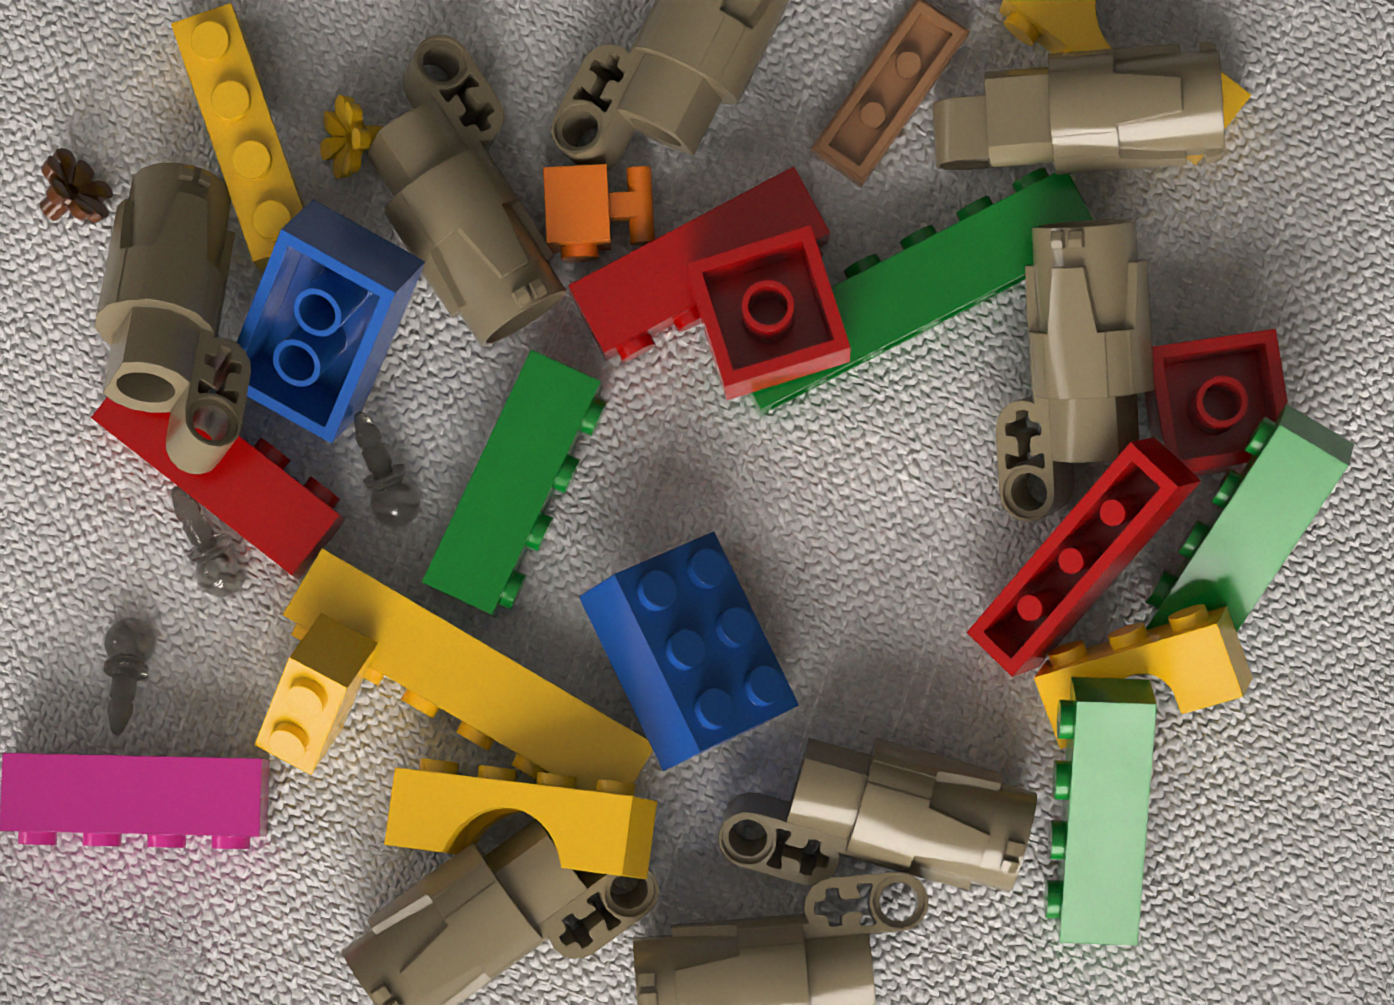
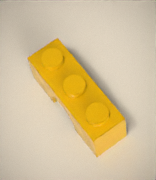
(1192, 654)

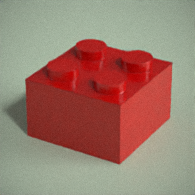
(768, 312)
(1214, 397)

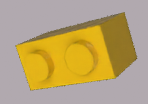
(315, 693)

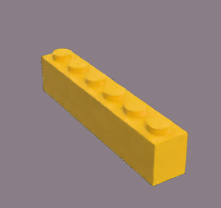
(469, 680)

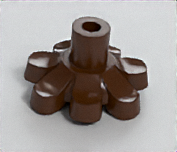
(73, 189)

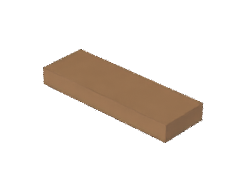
(889, 91)

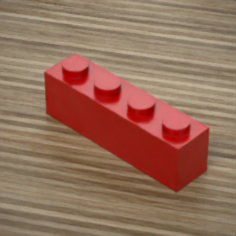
(651, 286)
(243, 490)
(1083, 555)

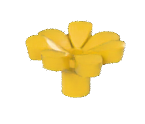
(348, 136)

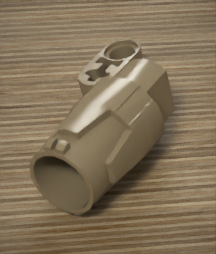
(669, 81)
(1089, 113)
(456, 202)
(165, 312)
(1085, 360)
(890, 811)
(483, 917)
(774, 957)

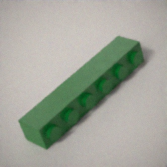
(938, 275)

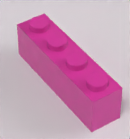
(134, 796)

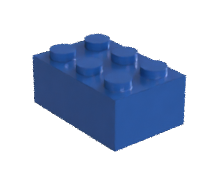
(325, 318)
(688, 650)

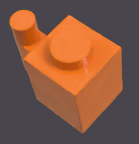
(582, 208)

